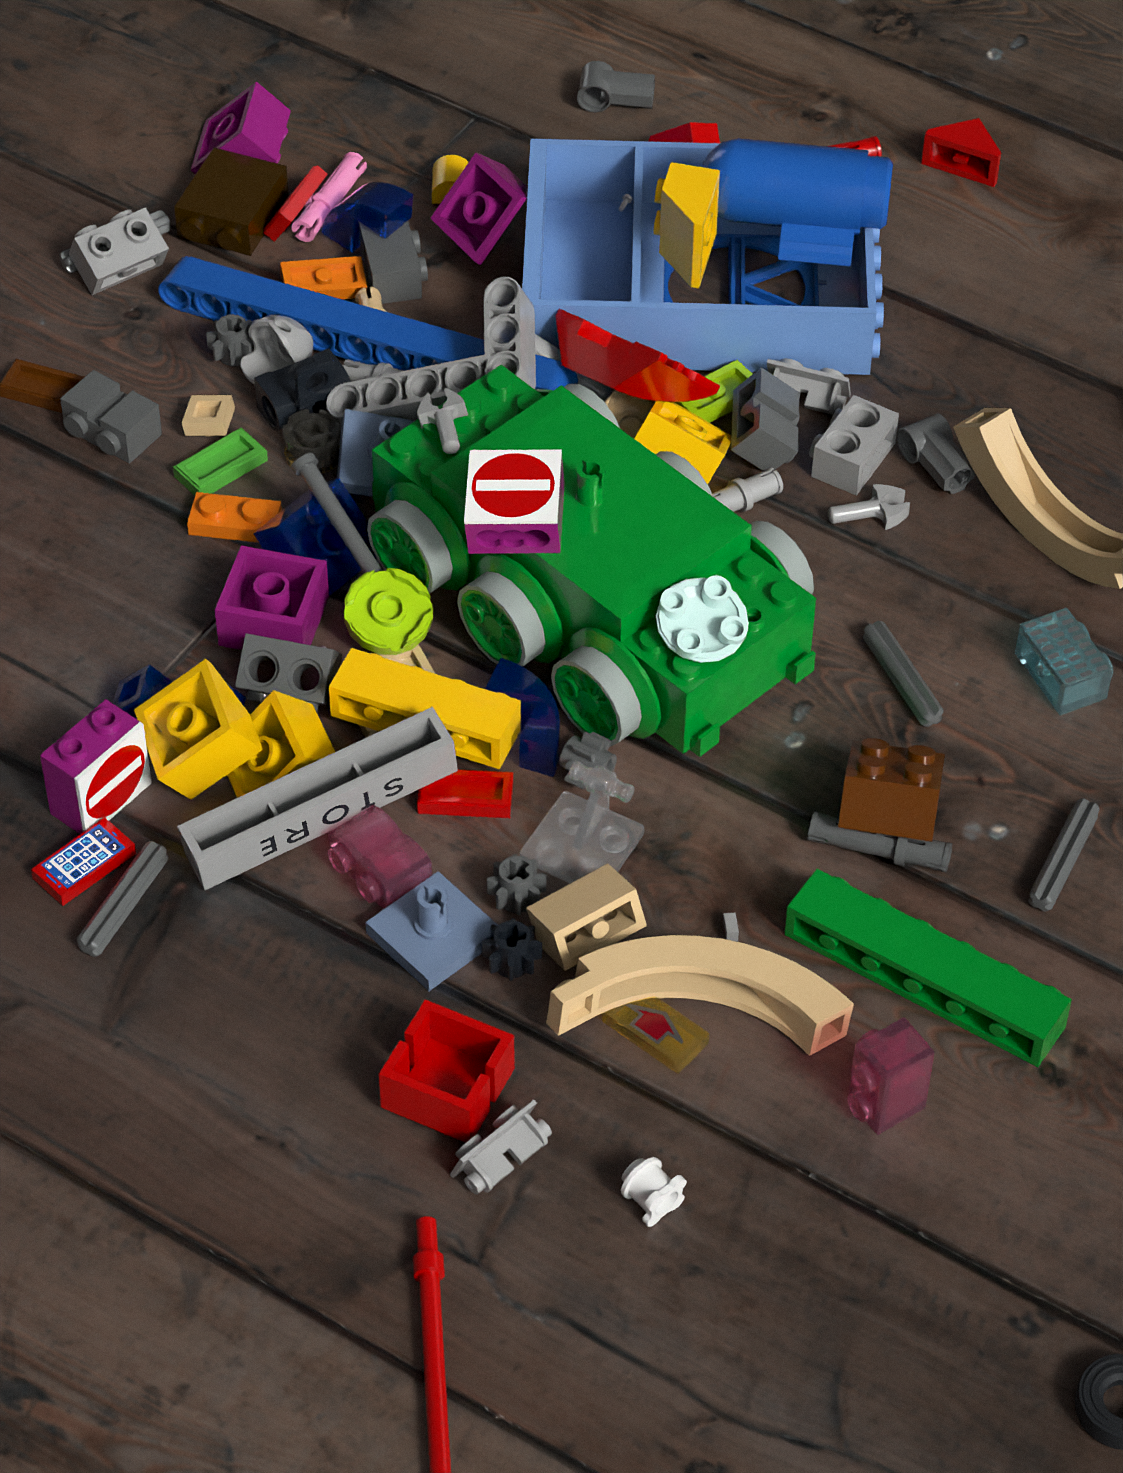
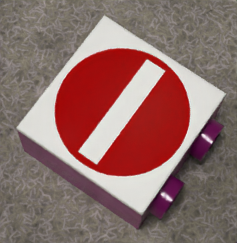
(514, 501)
(96, 767)

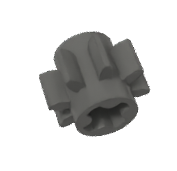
(230, 339)
(590, 751)
(516, 883)

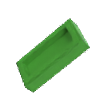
(220, 463)

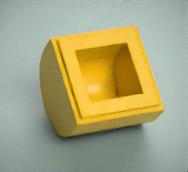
(444, 174)

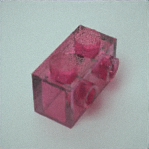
(890, 1075)

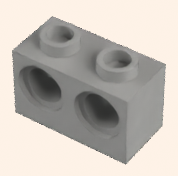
(853, 444)

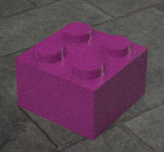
(271, 597)

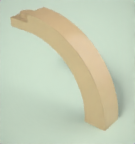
(1034, 503)
(706, 970)

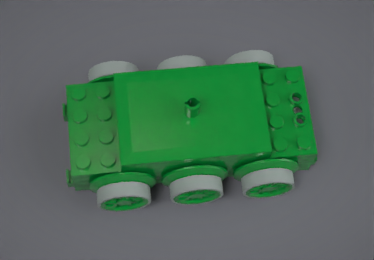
(627, 536)

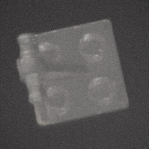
(584, 833)

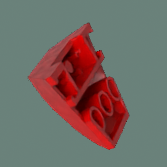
(626, 365)

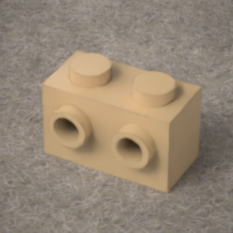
(586, 916)

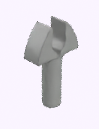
(443, 418)
(880, 506)

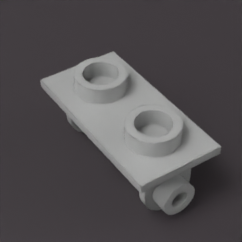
(825, 388)
(514, 1133)

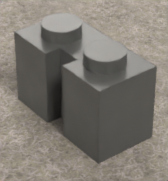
(393, 263)
(109, 418)
(765, 421)

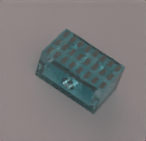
(1064, 661)

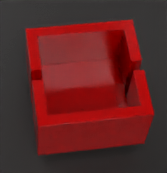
(453, 1071)

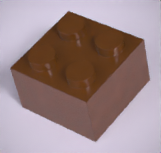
(891, 789)

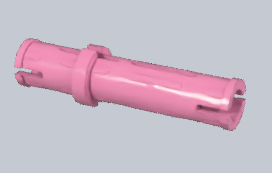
(328, 196)

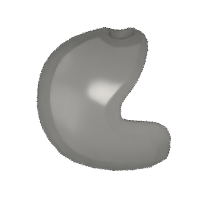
(277, 344)

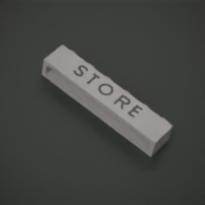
(318, 798)

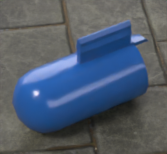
(807, 189)

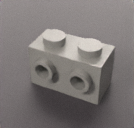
(118, 250)

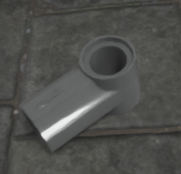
(604, 87)
(933, 446)

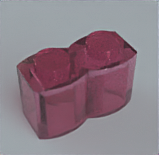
(378, 856)

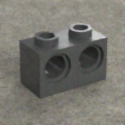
(290, 662)

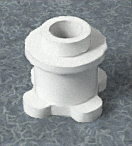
(652, 1188)

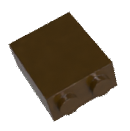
(231, 201)

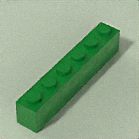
(928, 967)

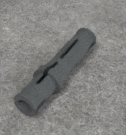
(902, 850)

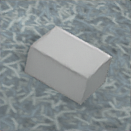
(730, 926)

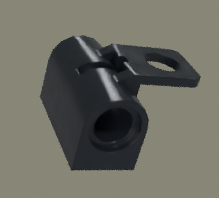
(298, 387)

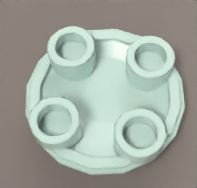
(702, 619)

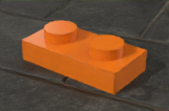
(329, 276)
(230, 516)

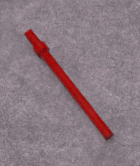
(429, 1271)

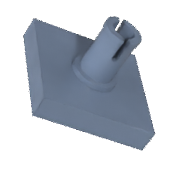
(358, 437)
(431, 930)

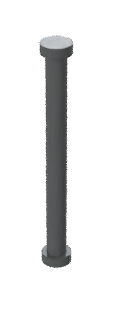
(308, 470)

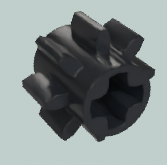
(512, 949)

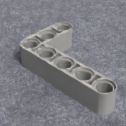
(507, 342)

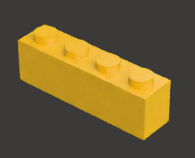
(385, 692)

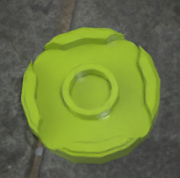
(388, 611)

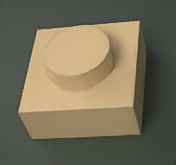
(208, 415)

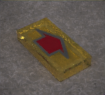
(659, 1031)

